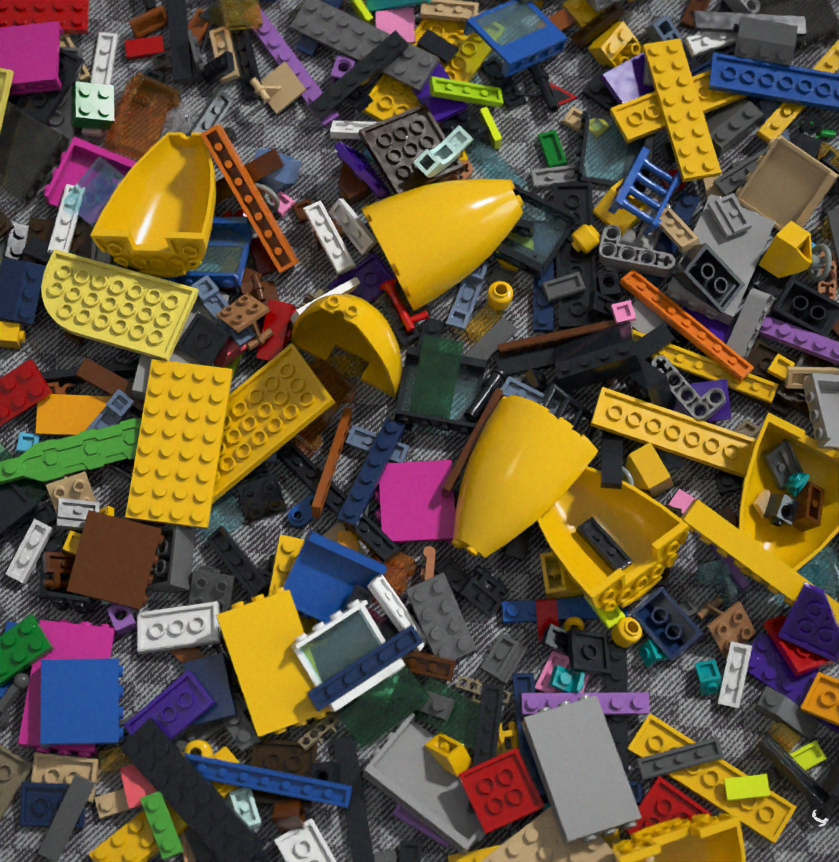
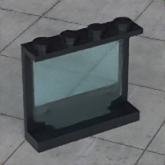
(604, 152)
(552, 229)
(467, 388)

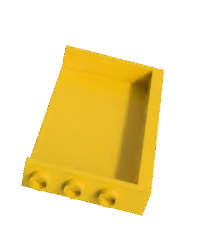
(265, 664)

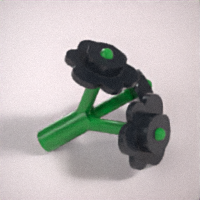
(814, 125)

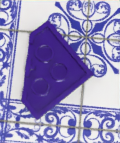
(362, 169)
(812, 623)

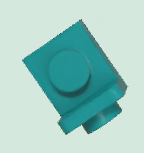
(796, 483)
(651, 652)
(708, 677)
(566, 680)

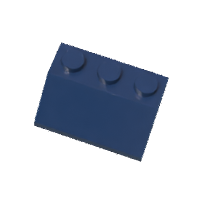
(19, 290)
(667, 624)

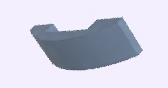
(467, 298)
(214, 303)
(114, 411)

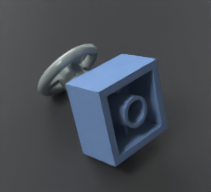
(277, 180)

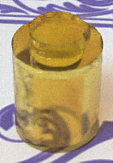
(784, 736)

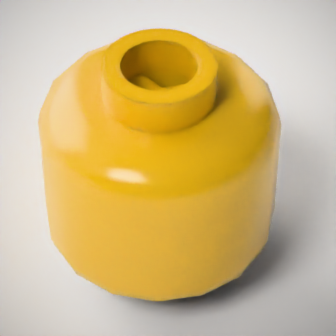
(585, 239)
(499, 295)
(626, 632)
(199, 746)

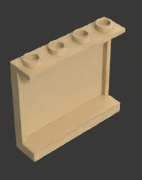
(786, 184)

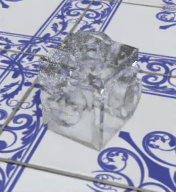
(180, 118)

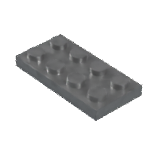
(440, 618)

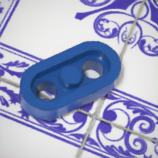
(304, 509)

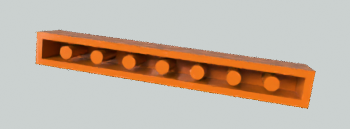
(249, 198)

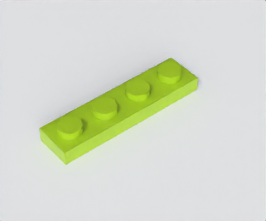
(465, 92)

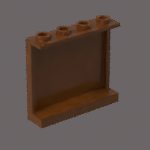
(115, 560)

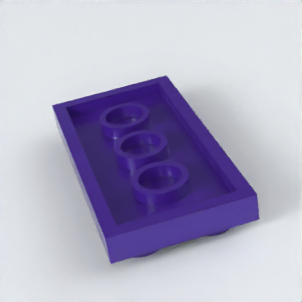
(175, 707)

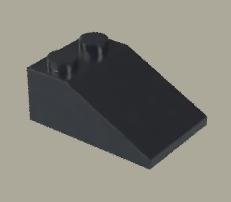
(708, 277)
(806, 309)

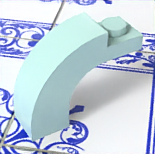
(436, 160)

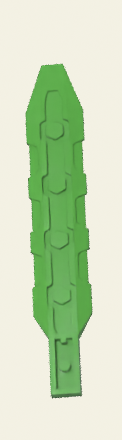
(75, 453)

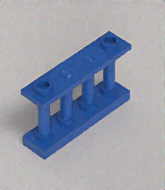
(626, 188)

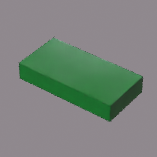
(552, 149)

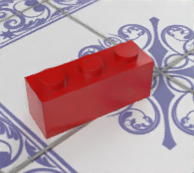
(279, 322)

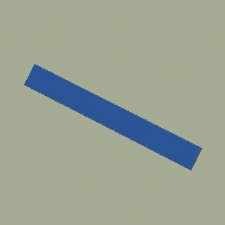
(272, 781)

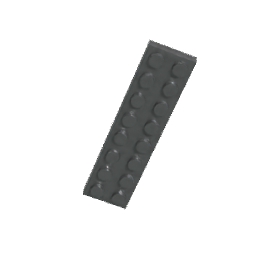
(357, 39)

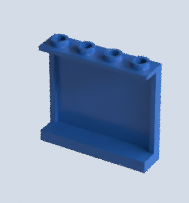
(326, 575)
(80, 702)

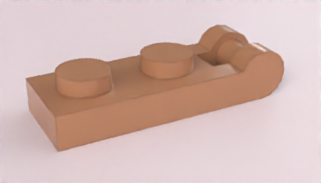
(429, 558)

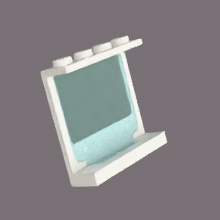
(339, 644)

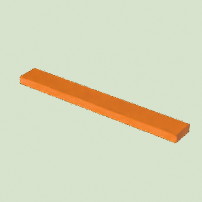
(686, 325)

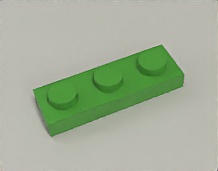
(162, 825)

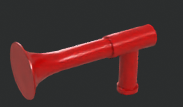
(389, 287)

